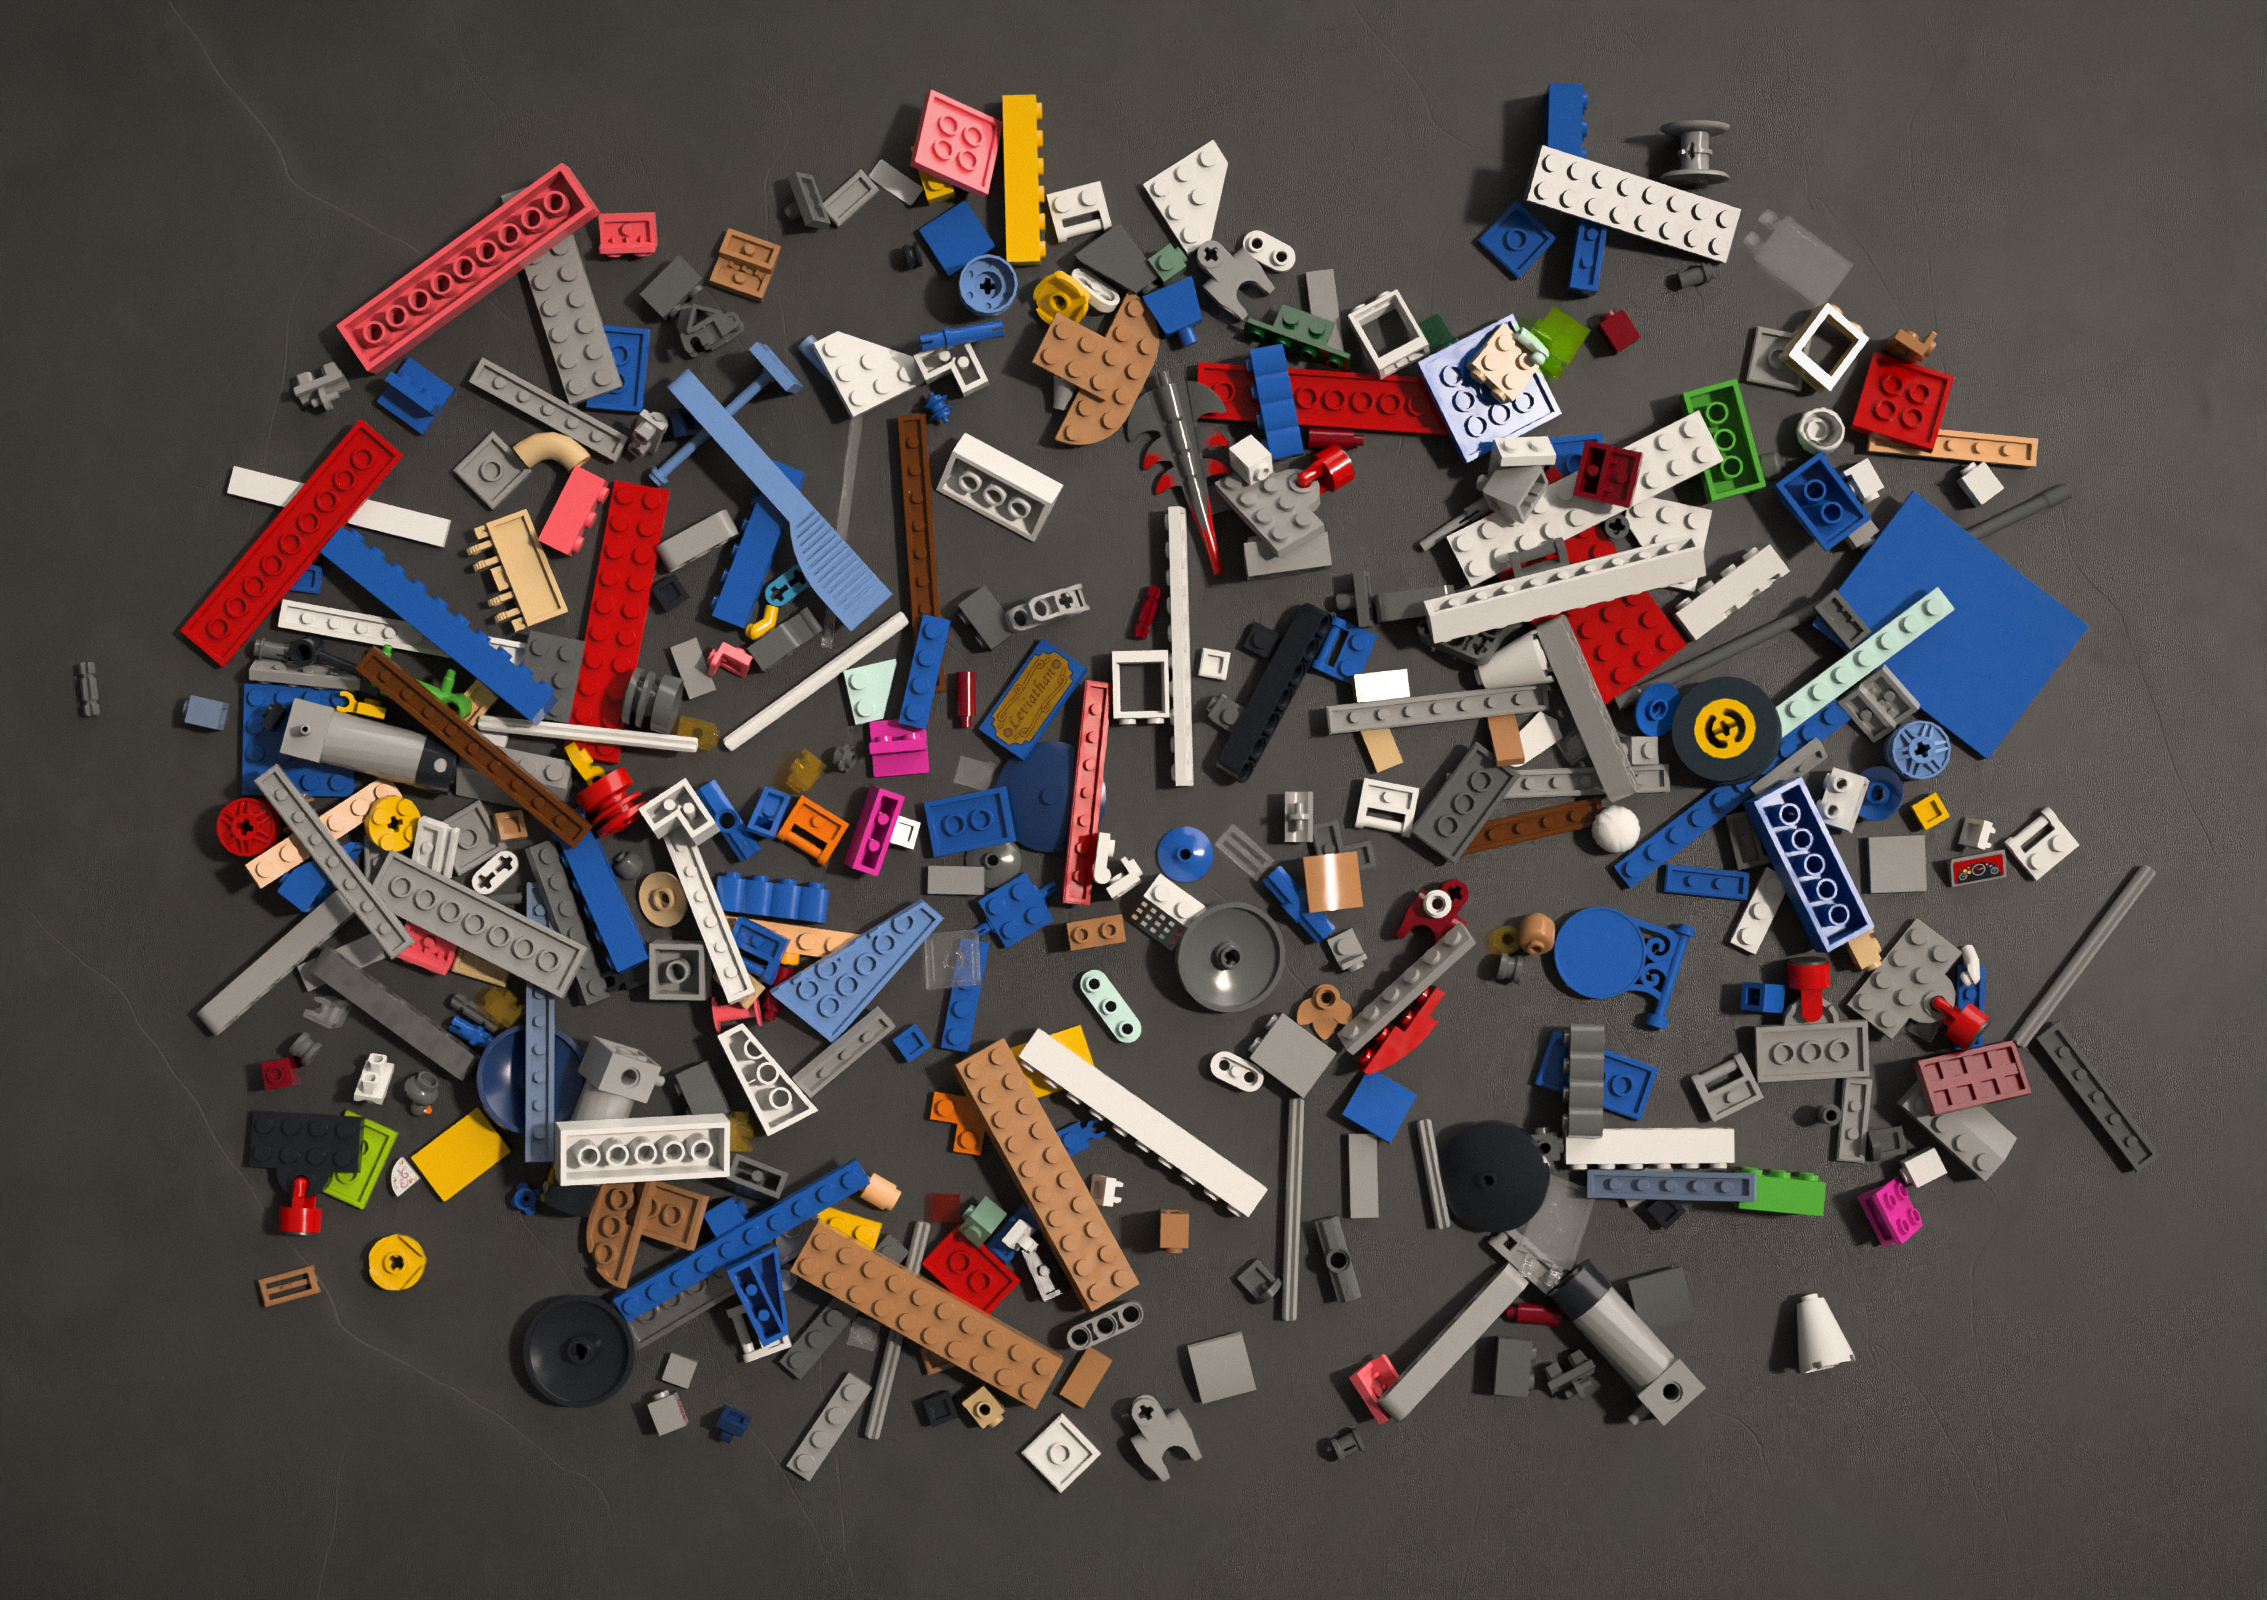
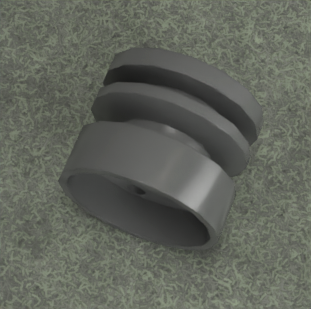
(652, 701)

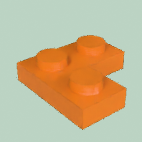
(958, 1110)

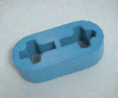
(783, 581)

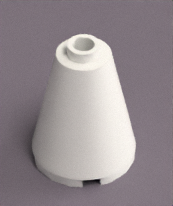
(1516, 664)
(1819, 1336)

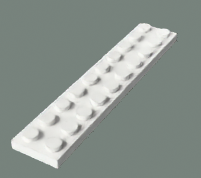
(1668, 459)

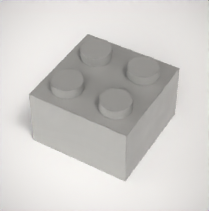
(679, 970)

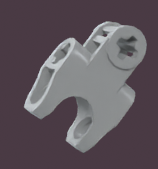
(1229, 274)
(1049, 608)
(1160, 1433)

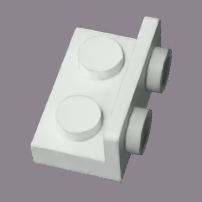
(1121, 884)

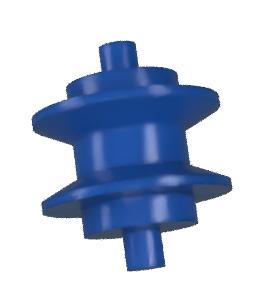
(938, 407)

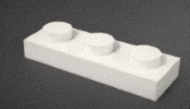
(1759, 912)

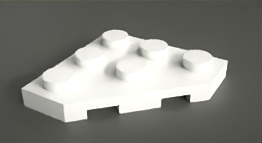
(1190, 195)
(866, 372)
(1664, 520)

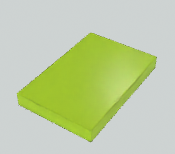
(357, 1187)

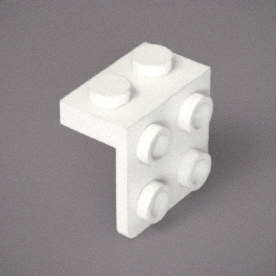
(1521, 452)

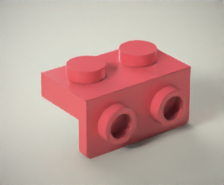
(627, 233)
(429, 950)
(1372, 1381)

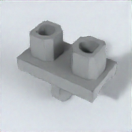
(322, 389)
(647, 433)
(1298, 816)

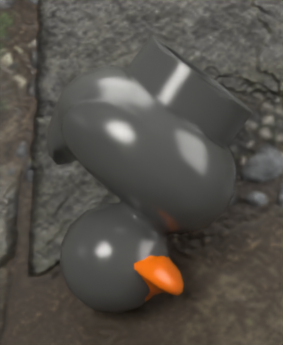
(422, 1092)

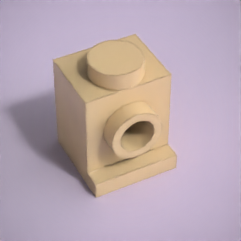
(1864, 951)
(981, 1396)

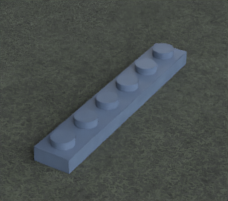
(1672, 1185)

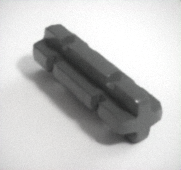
(88, 689)
(475, 1012)

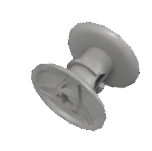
(1694, 152)

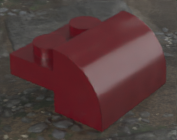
(1608, 474)

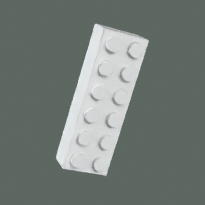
(642, 1149)

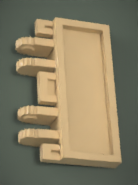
(521, 569)

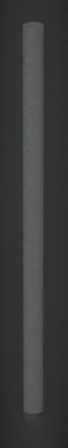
(844, 513)

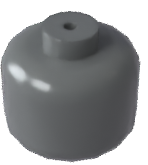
(1772, 465)
(628, 865)

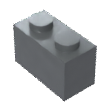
(673, 288)
(987, 617)
(701, 1090)
(755, 1179)
(1513, 1365)

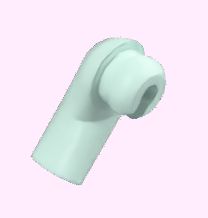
(1540, 352)

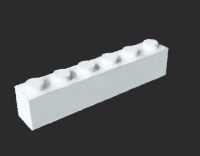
(1652, 1146)

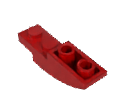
(1396, 1042)

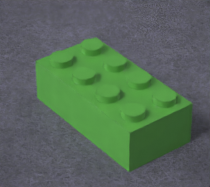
(1729, 426)

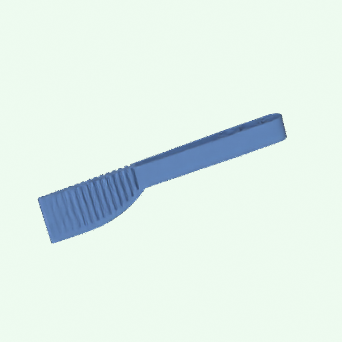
(823, 555)

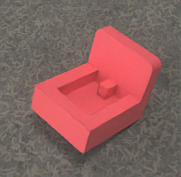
(730, 658)

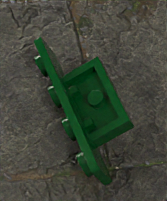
(1301, 335)

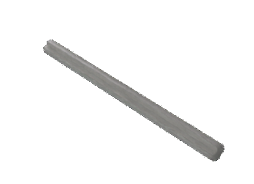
(2083, 956)
(1292, 1209)
(894, 1341)

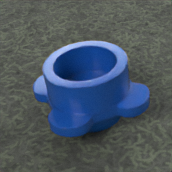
(519, 1202)

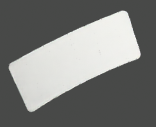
(895, 182)

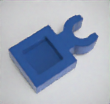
(1075, 1137)

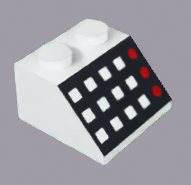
(1164, 911)

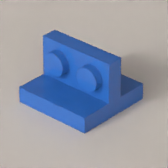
(415, 395)

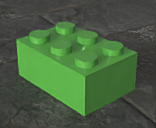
(1786, 1193)

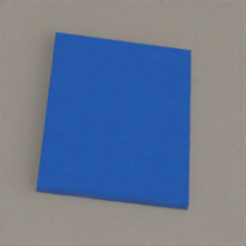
(1984, 657)

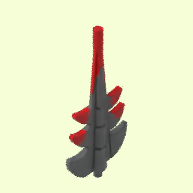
(1174, 413)

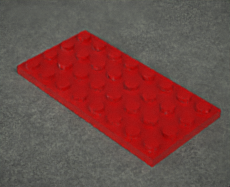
(1617, 637)

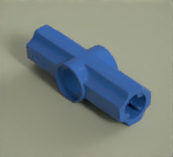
(717, 805)
(1294, 902)

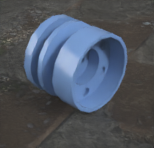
(999, 274)
(1903, 741)

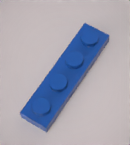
(924, 671)
(963, 1011)

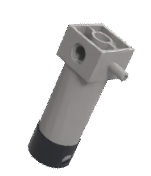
(369, 747)
(614, 1081)
(1625, 1343)

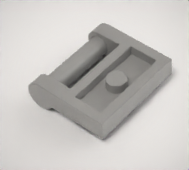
(1731, 1095)

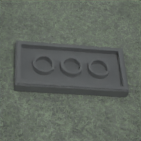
(1464, 803)

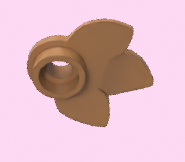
(1324, 1015)

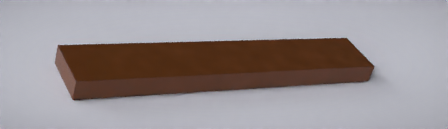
(1535, 825)

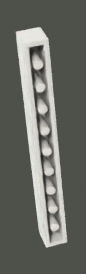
(1565, 588)
(1142, 1122)

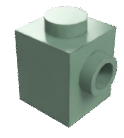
(1168, 264)
(981, 1221)

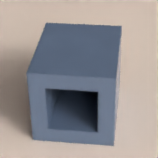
(205, 712)

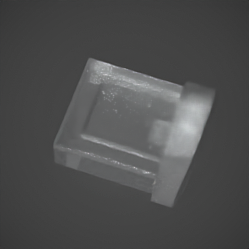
(974, 773)

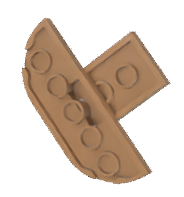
(1103, 368)
(635, 1209)

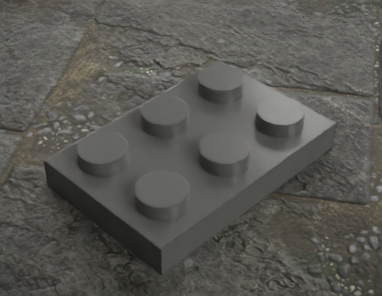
(557, 663)

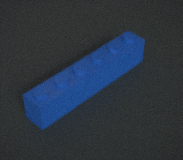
(753, 556)
(604, 901)

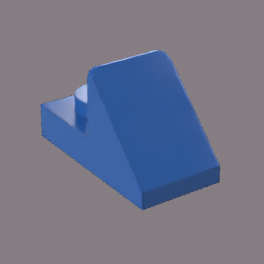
(769, 813)

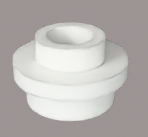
(1437, 913)

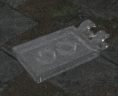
(1798, 258)
(1556, 1230)

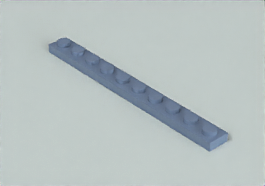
(539, 1054)

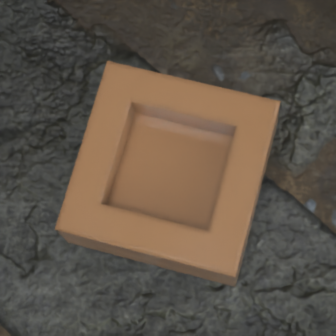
(510, 826)

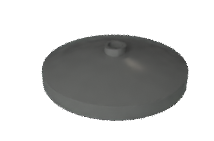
(1253, 959)

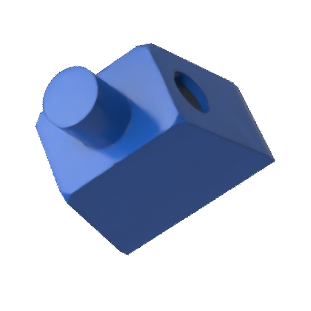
(1176, 310)

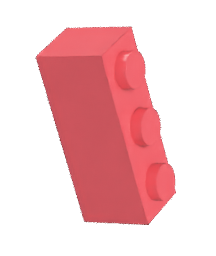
(574, 511)

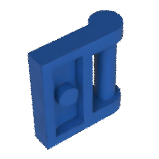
(1352, 655)
(762, 943)

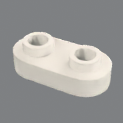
(1267, 253)
(1102, 295)
(1236, 1071)

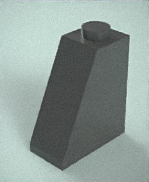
(1119, 261)

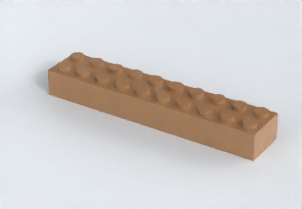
(1045, 1175)
(927, 1313)

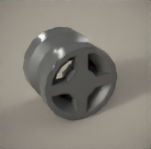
(1509, 967)
(305, 1049)

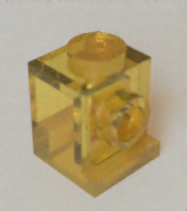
(710, 734)
(805, 772)
(504, 1006)
(741, 1131)

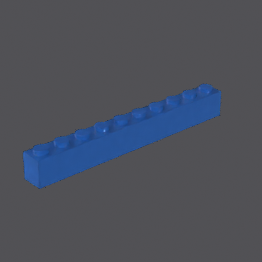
(440, 626)

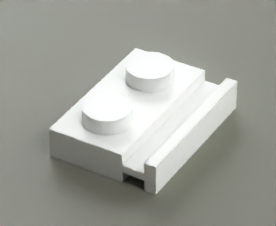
(436, 845)

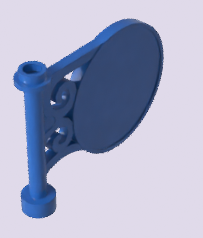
(1605, 953)

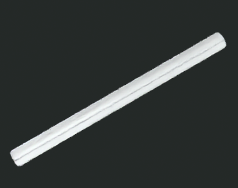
(815, 681)
(588, 733)

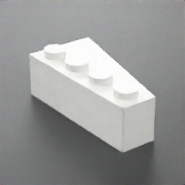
(1730, 592)
(767, 1086)

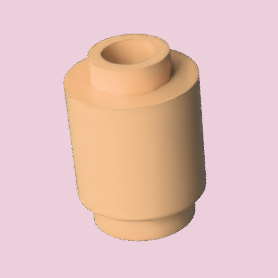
(880, 1192)

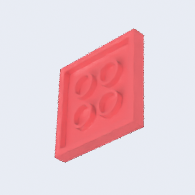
(956, 143)

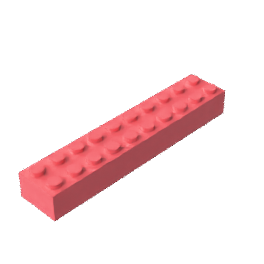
(468, 269)

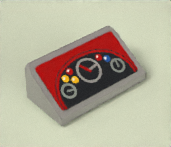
(1977, 868)

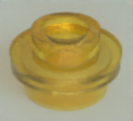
(1498, 939)

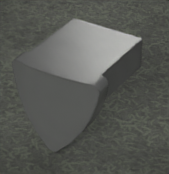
(1885, 1142)
(1259, 1282)

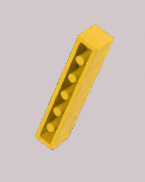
(1022, 180)

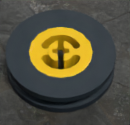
(1741, 759)

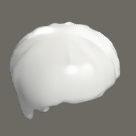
(1820, 431)
(1616, 829)

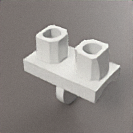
(374, 1079)

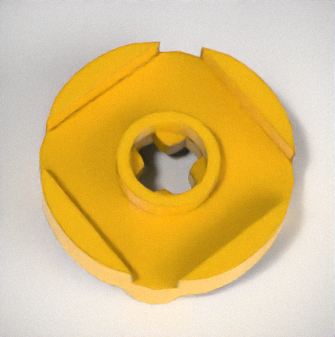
(1066, 287)
(380, 815)
(380, 1262)

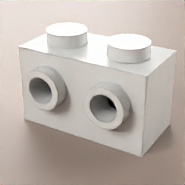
(1842, 799)

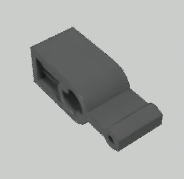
(785, 639)

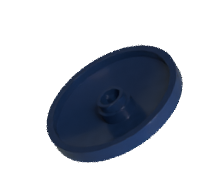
(1041, 795)
(502, 1079)

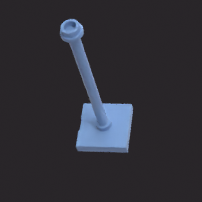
(772, 371)

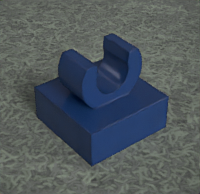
(683, 423)
(732, 1423)

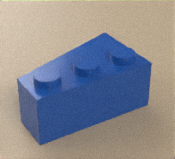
(760, 1289)

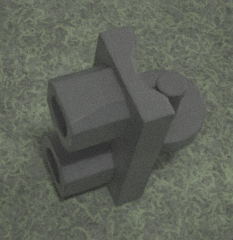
(1581, 1369)

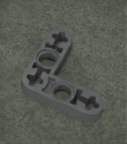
(1468, 646)

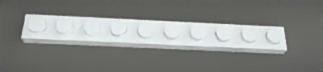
(372, 629)
(1179, 636)

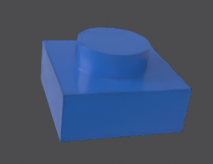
(912, 1042)

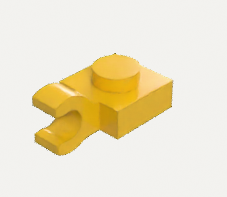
(369, 708)
(581, 760)

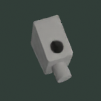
(1513, 490)

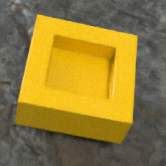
(1929, 811)

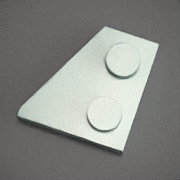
(869, 690)

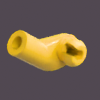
(764, 626)

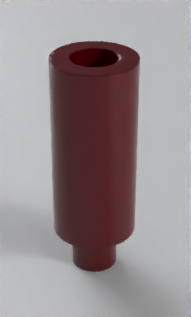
(1325, 437)
(965, 697)
(771, 1003)
(1535, 1314)

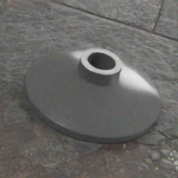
(1007, 866)

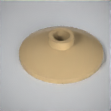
(655, 902)

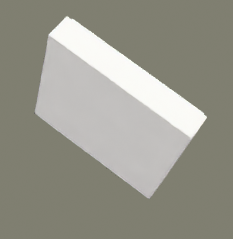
(1061, 1452)

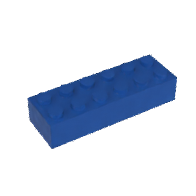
(1808, 865)

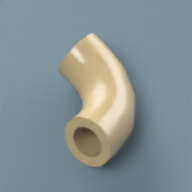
(554, 447)

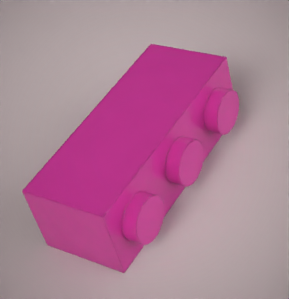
(874, 830)

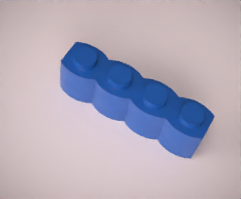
(1275, 401)
(773, 899)

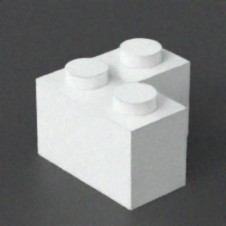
(959, 361)
(678, 807)

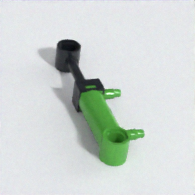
(319, 654)

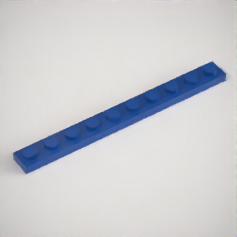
(1721, 801)
(741, 1239)

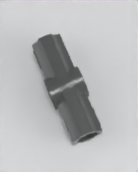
(1342, 1277)

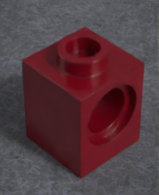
(1617, 330)
(280, 1073)

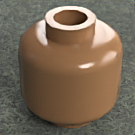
(1536, 934)

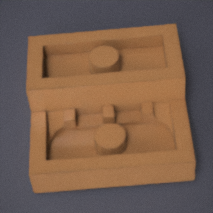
(745, 265)
(1332, 882)

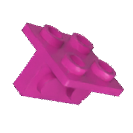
(898, 749)
(1891, 1212)

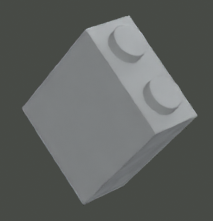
(1291, 1054)

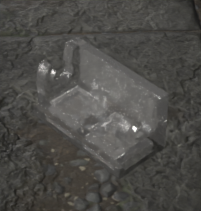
(332, 1012)

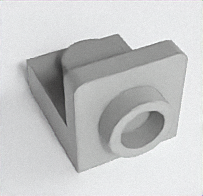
(1347, 950)

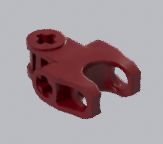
(1416, 914)

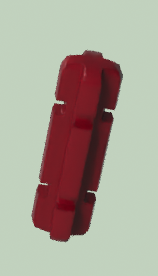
(1147, 612)

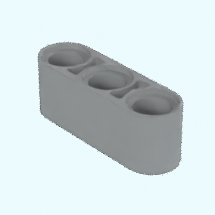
(697, 540)
(1095, 1335)

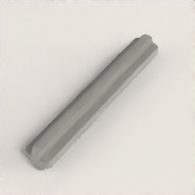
(1431, 1166)

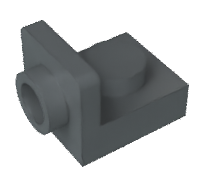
(1224, 712)

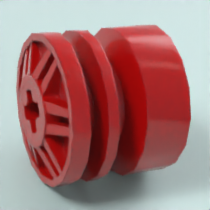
(611, 802)
(260, 815)

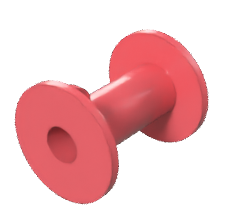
(735, 1012)

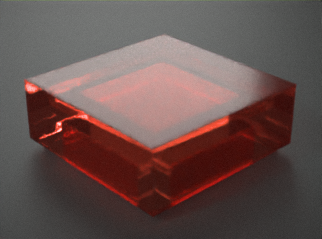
(946, 1207)

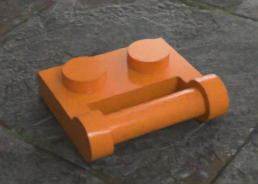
(817, 822)

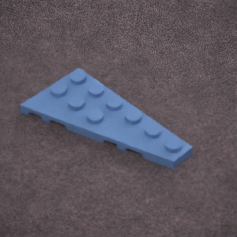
(846, 980)

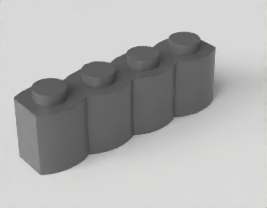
(1585, 1081)

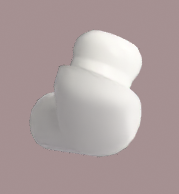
(1972, 964)

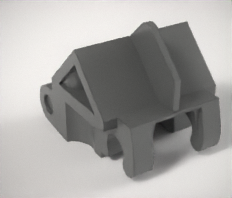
(707, 326)

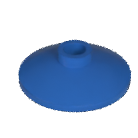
(1656, 708)
(1881, 780)
(1174, 865)

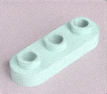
(1122, 1013)

